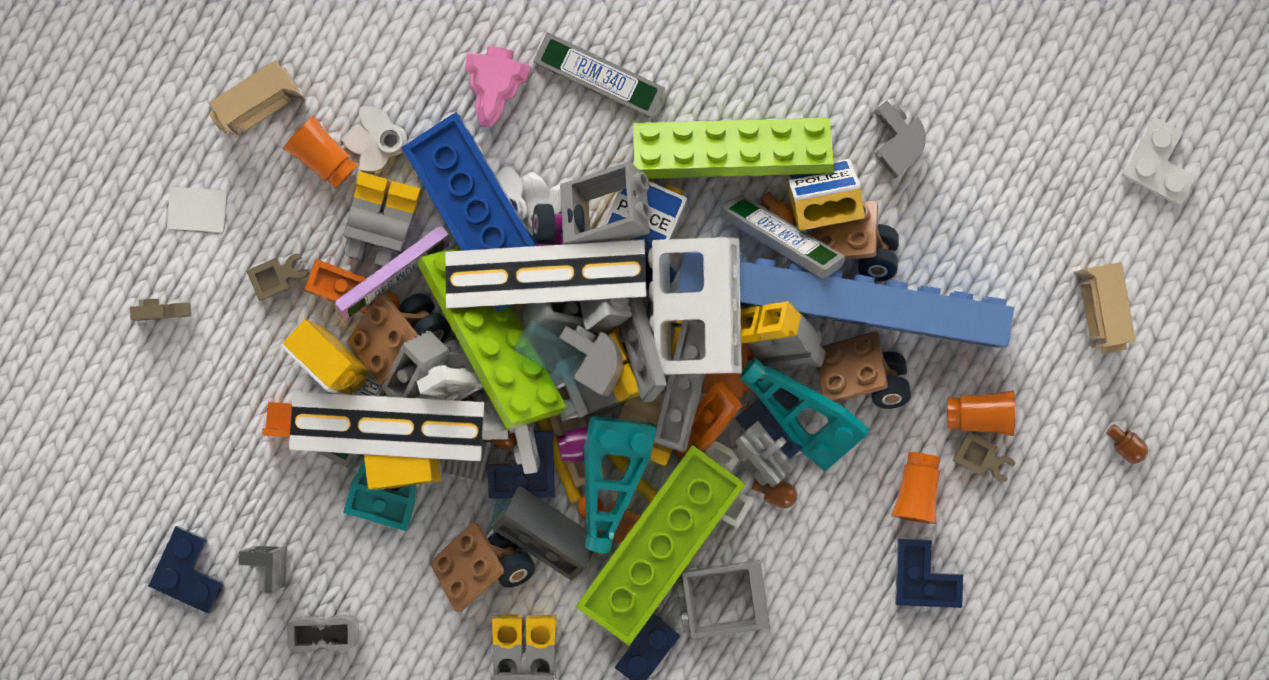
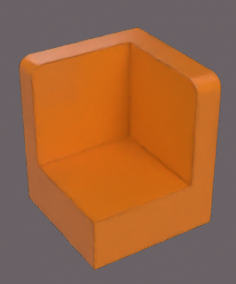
(278, 420)

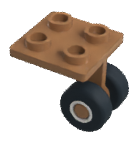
(864, 241)
(386, 328)
(861, 368)
(475, 562)

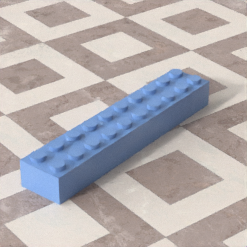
(863, 302)

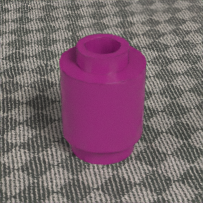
(572, 445)

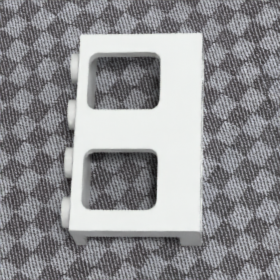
(715, 305)

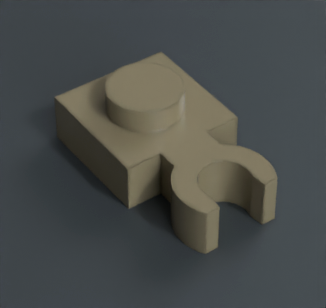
(271, 277)
(151, 310)
(978, 455)

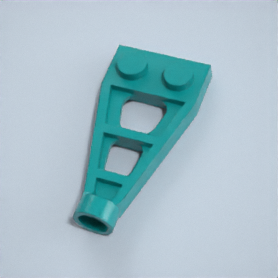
(613, 438)
(828, 443)
(380, 506)

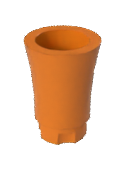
(320, 153)
(983, 413)
(918, 489)

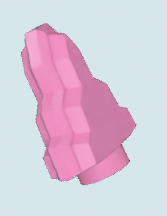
(494, 81)

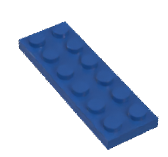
(466, 189)

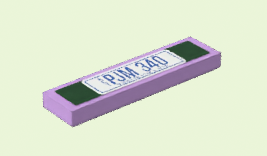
(390, 274)

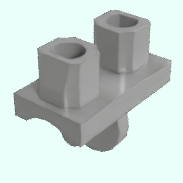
(764, 454)

